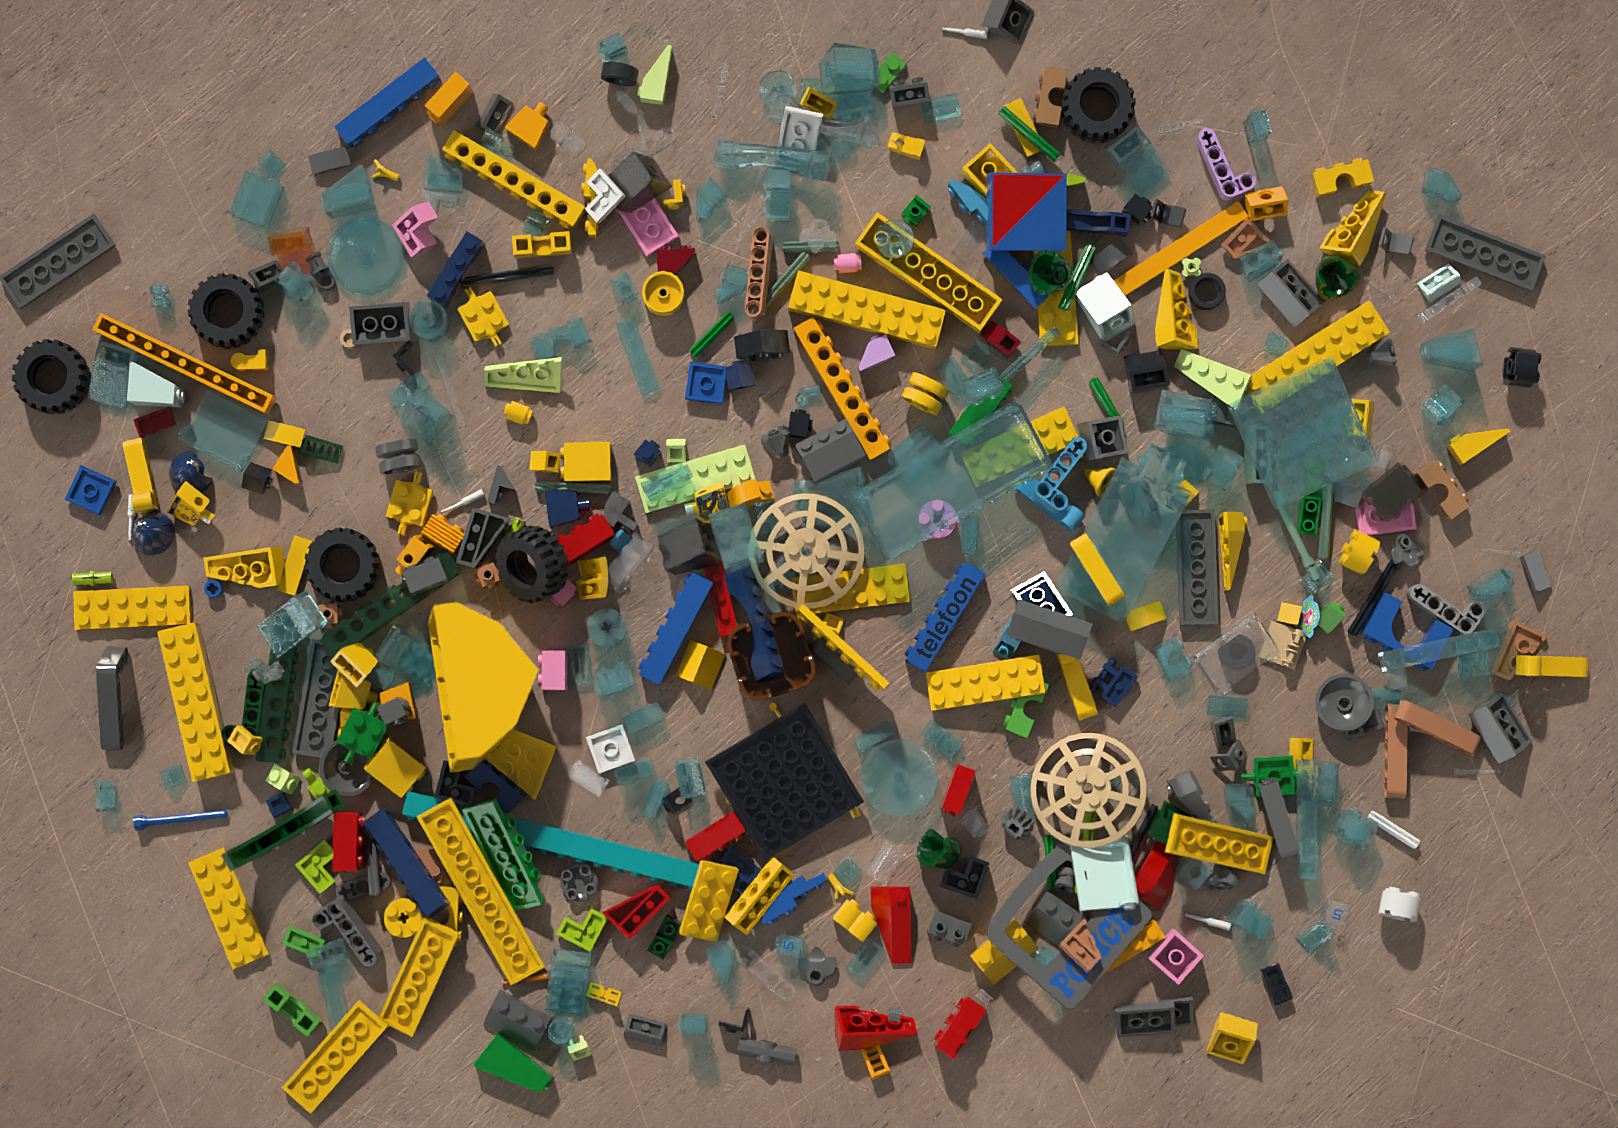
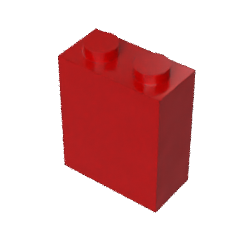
(957, 790)

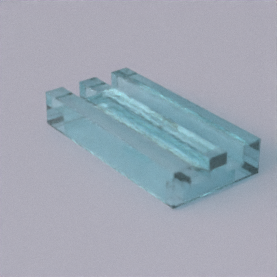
(572, 664)
(874, 944)

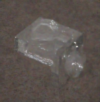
(271, 673)

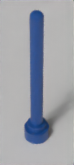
(142, 822)

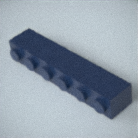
(407, 863)

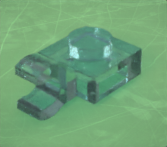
(494, 142)

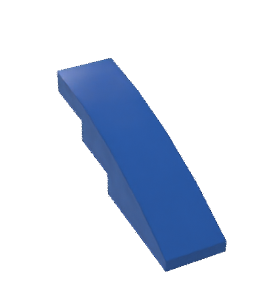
(1015, 274)

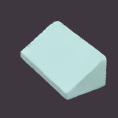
(1439, 282)

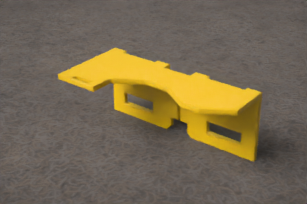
(607, 995)

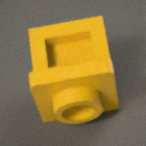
(679, 192)

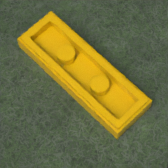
(1020, 111)
(294, 566)

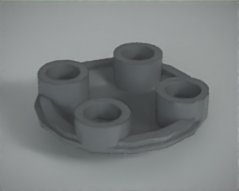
(579, 882)

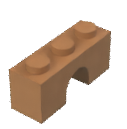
(1052, 80)
(1453, 501)

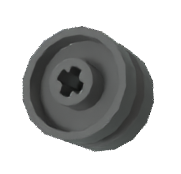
(398, 456)

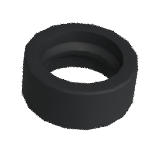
(619, 74)
(1207, 277)

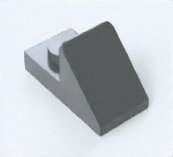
(500, 481)

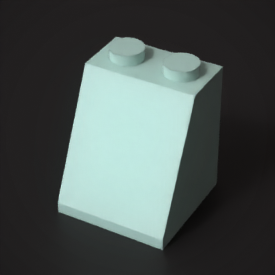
(1105, 307)
(152, 390)

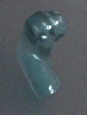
(805, 393)

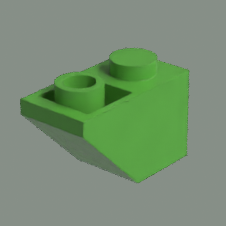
(1330, 617)

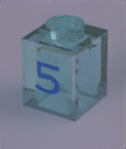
(790, 945)

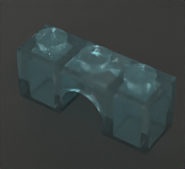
(574, 331)

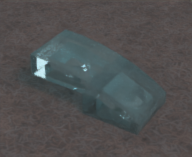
(404, 390)

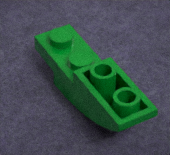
(1308, 513)

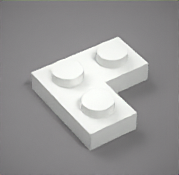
(608, 196)

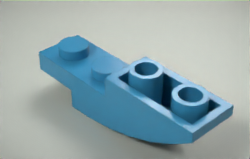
(969, 199)

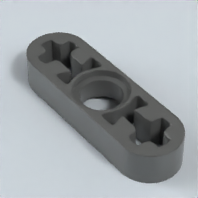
(350, 895)

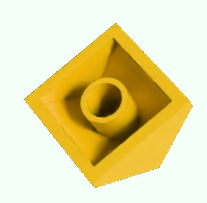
(700, 664)

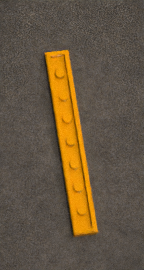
(1181, 248)

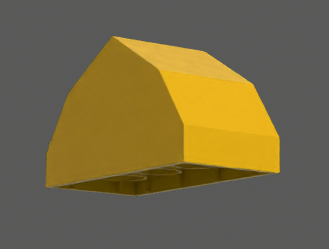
(479, 682)

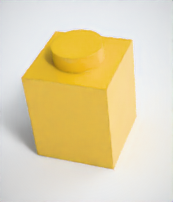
(545, 461)

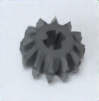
(1017, 823)

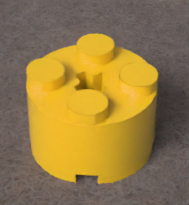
(1359, 552)
(393, 915)

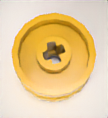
(657, 284)
(925, 393)

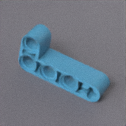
(1062, 471)
(1069, 518)

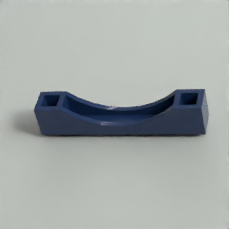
(1098, 222)
(765, 658)

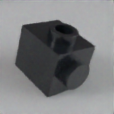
(1138, 208)
(799, 424)
(257, 478)

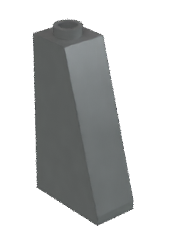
(1278, 817)

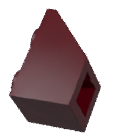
(674, 259)
(1000, 339)

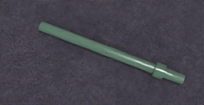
(1308, 561)

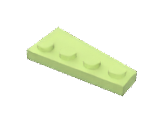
(528, 375)
(1220, 380)

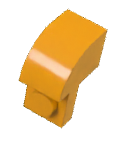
(750, 493)

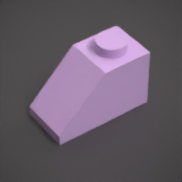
(876, 353)

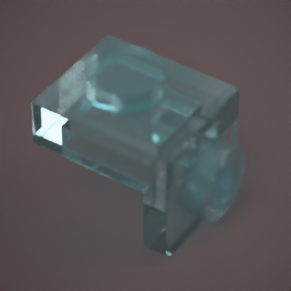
(105, 796)

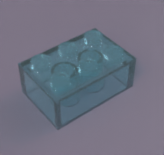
(736, 538)

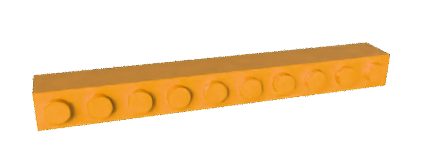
(184, 363)

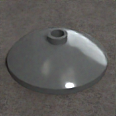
(1348, 689)
(347, 782)

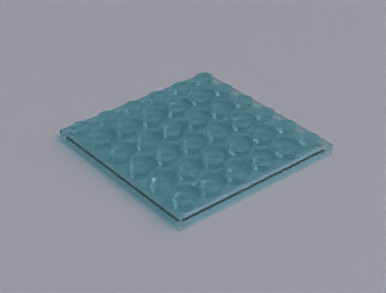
(1303, 433)

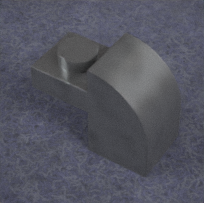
(614, 511)

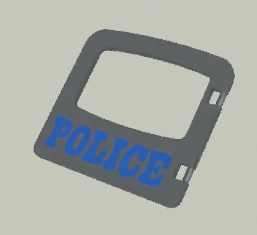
(1063, 976)

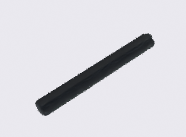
(505, 276)
(1373, 598)

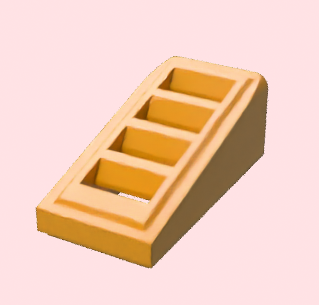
(878, 1074)

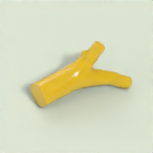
(383, 172)
(838, 887)

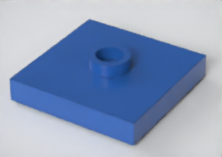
(706, 383)
(90, 490)

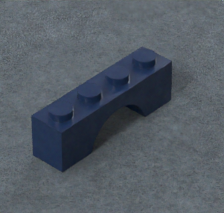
(460, 260)

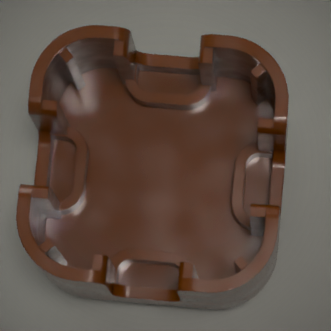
(793, 652)

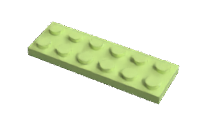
(727, 466)

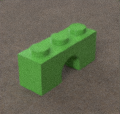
(1017, 721)
(285, 1002)

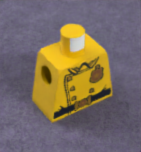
(190, 505)

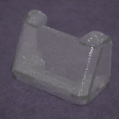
(1236, 654)

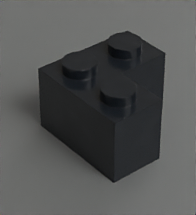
(762, 344)
(450, 786)
(969, 882)

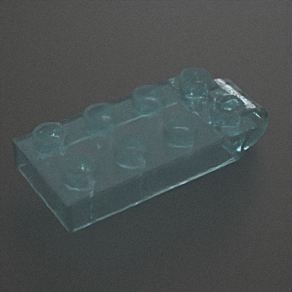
(1129, 528)

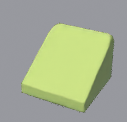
(676, 450)

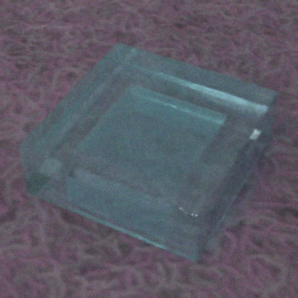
(1275, 344)

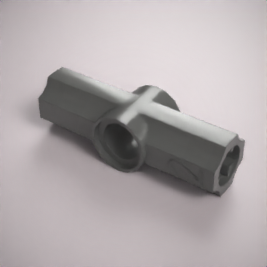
(766, 1051)

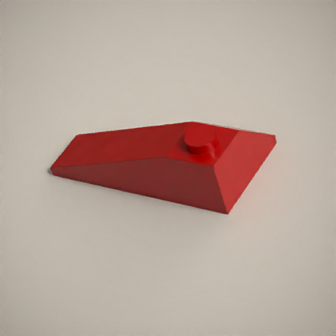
(1156, 875)
(893, 918)
(864, 1029)

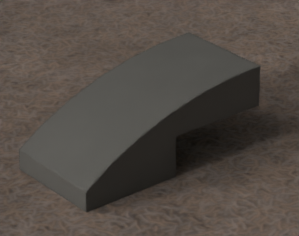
(330, 160)
(1346, 495)
(1374, 722)

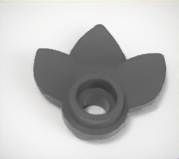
(1406, 551)
(817, 963)

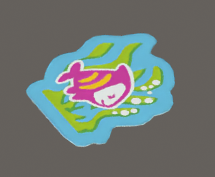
(1309, 616)

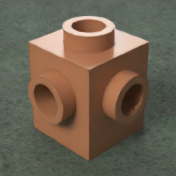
(491, 582)
(336, 613)

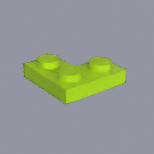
(313, 866)
(585, 934)

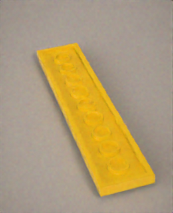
(481, 891)

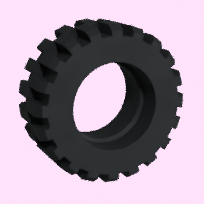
(1102, 80)
(205, 296)
(30, 362)
(547, 557)
(316, 564)

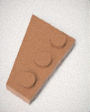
(1518, 641)

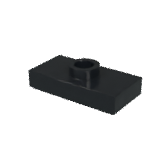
(1276, 983)

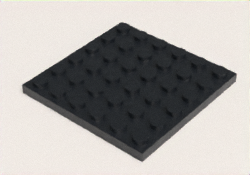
(784, 781)

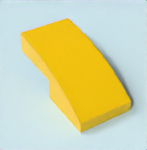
(284, 434)

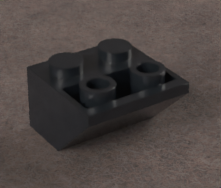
(1146, 371)

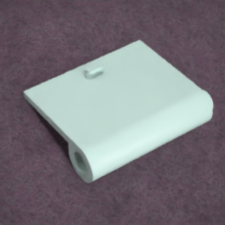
(1108, 876)

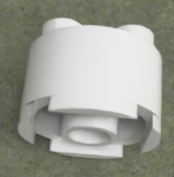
(1399, 905)

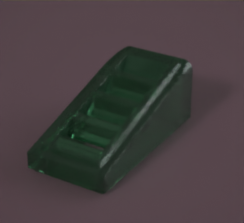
(307, 438)

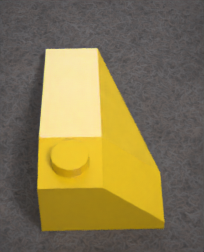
(1354, 235)
(1231, 535)
(251, 567)

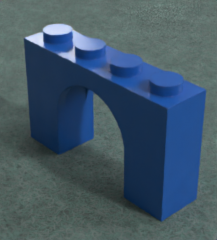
(1379, 628)

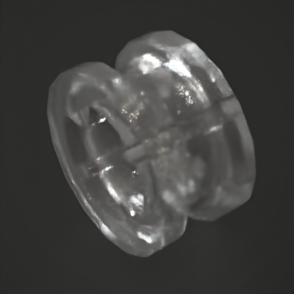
(984, 997)

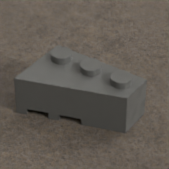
(480, 536)

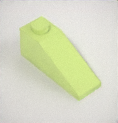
(655, 81)

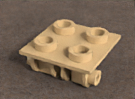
(1289, 642)

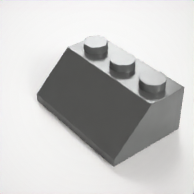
(1290, 293)
(380, 323)
(830, 451)
(1500, 728)
(1053, 918)
(517, 1019)

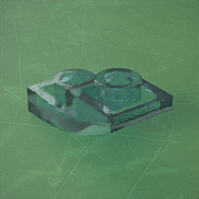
(942, 739)

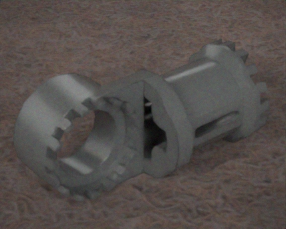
(320, 271)

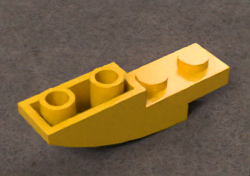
(589, 170)

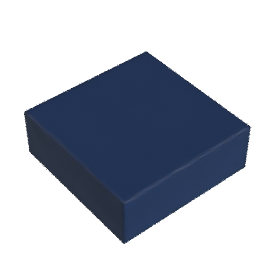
(278, 804)

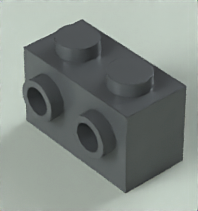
(909, 92)
(424, 576)
(395, 711)
(949, 928)

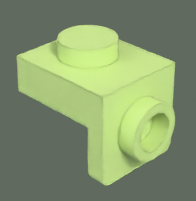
(283, 779)

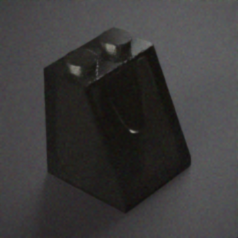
(639, 181)
(1394, 491)
(689, 547)

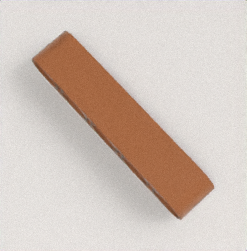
(755, 266)
(1437, 728)
(1395, 755)

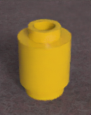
(517, 413)

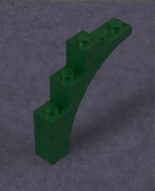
(283, 831)

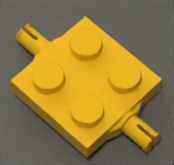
(483, 317)
(409, 503)

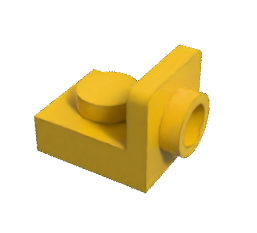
(245, 741)

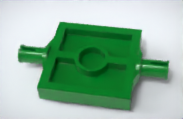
(362, 733)
(1273, 767)

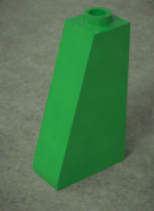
(512, 1064)

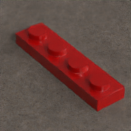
(721, 600)

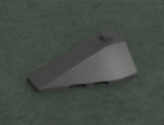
(1188, 793)

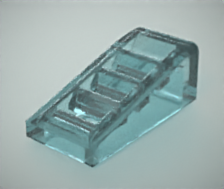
(325, 948)

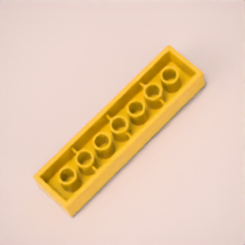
(934, 278)
(866, 310)
(1338, 340)
(195, 701)

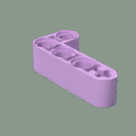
(1222, 163)

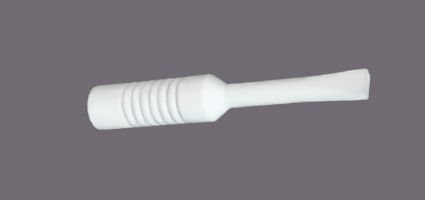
(969, 32)
(465, 501)
(131, 514)
(1212, 922)

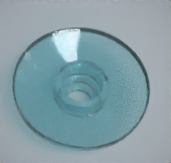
(776, 80)
(897, 229)

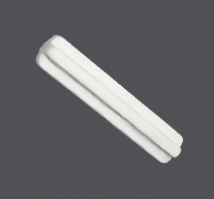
(1394, 830)

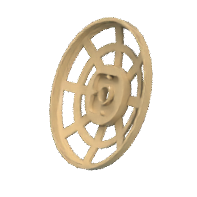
(819, 545)
(1088, 802)

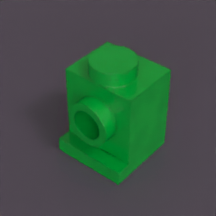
(914, 219)

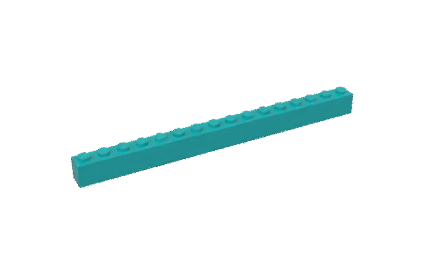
(582, 847)

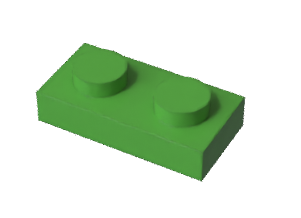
(889, 71)
(302, 940)

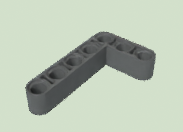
(109, 697)

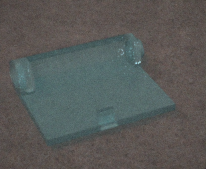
(221, 434)
(835, 487)

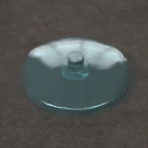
(365, 255)
(899, 778)

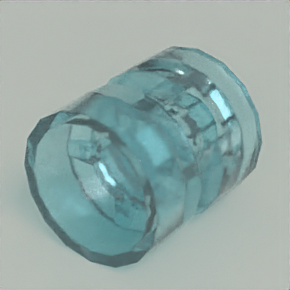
(561, 1030)

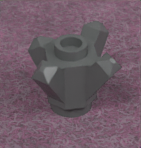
(1382, 353)
(777, 441)
(1221, 878)

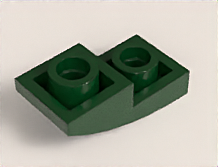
(665, 937)

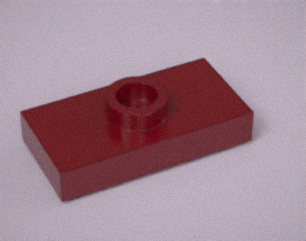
(154, 422)

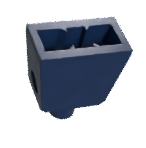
(564, 507)

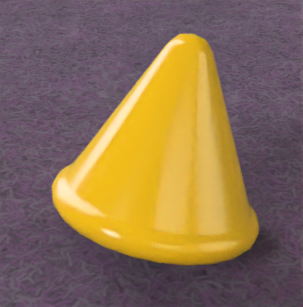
(1099, 478)

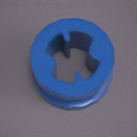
(217, 584)

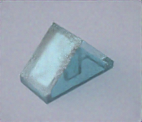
(1308, 583)
(1314, 935)

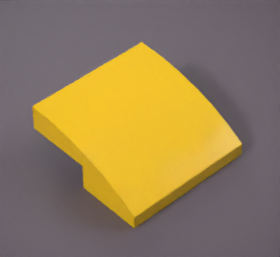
(593, 578)

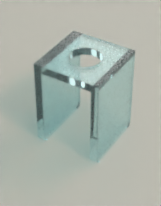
(1184, 874)

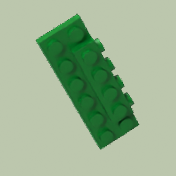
(505, 853)

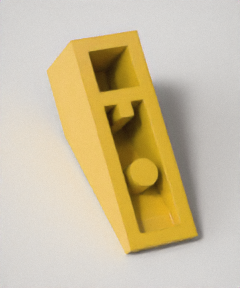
(1471, 444)

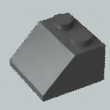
(1008, 19)
(1103, 438)

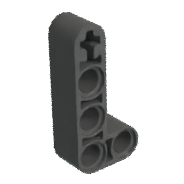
(350, 933)

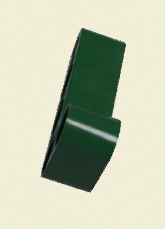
(249, 706)

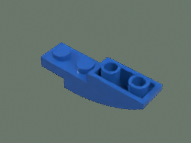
(785, 901)

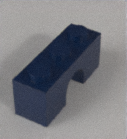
(508, 796)

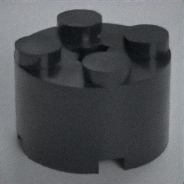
(1521, 367)

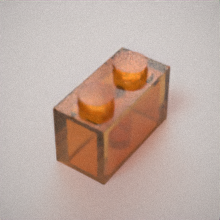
(290, 241)

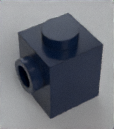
(740, 375)
(648, 452)

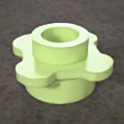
(1186, 267)

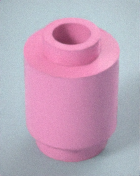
(848, 263)
(564, 594)

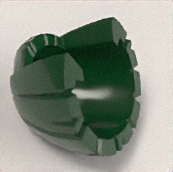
(1049, 273)
(1335, 277)
(938, 852)

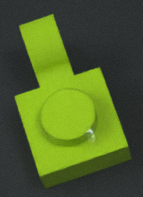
(316, 787)

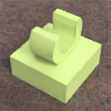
(579, 1050)

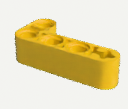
(141, 476)
(1097, 569)
(1551, 666)
(1077, 686)

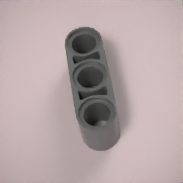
(833, 660)

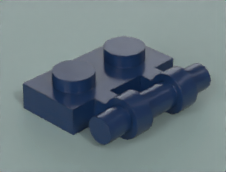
(1118, 686)
(746, 868)

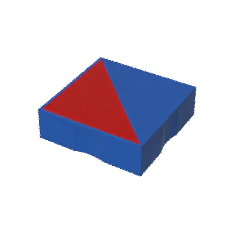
(1026, 211)

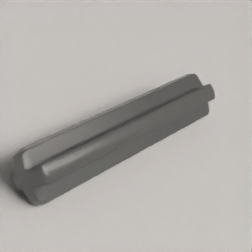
(373, 869)

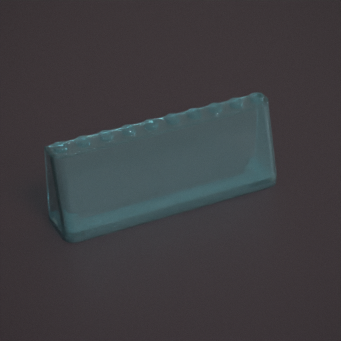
(951, 480)

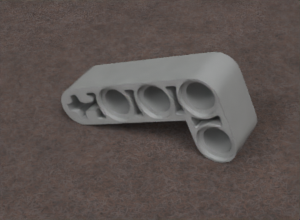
(1442, 606)

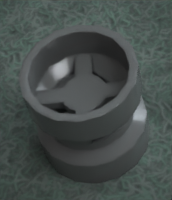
(1066, 880)

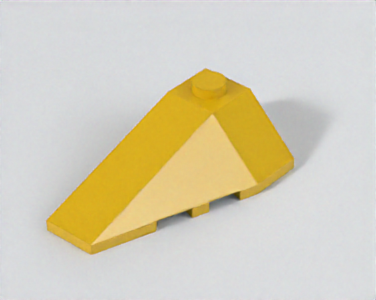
(1173, 321)

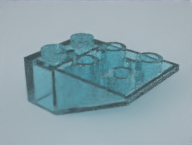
(1138, 161)
(111, 374)
(292, 624)
(407, 656)
(568, 981)

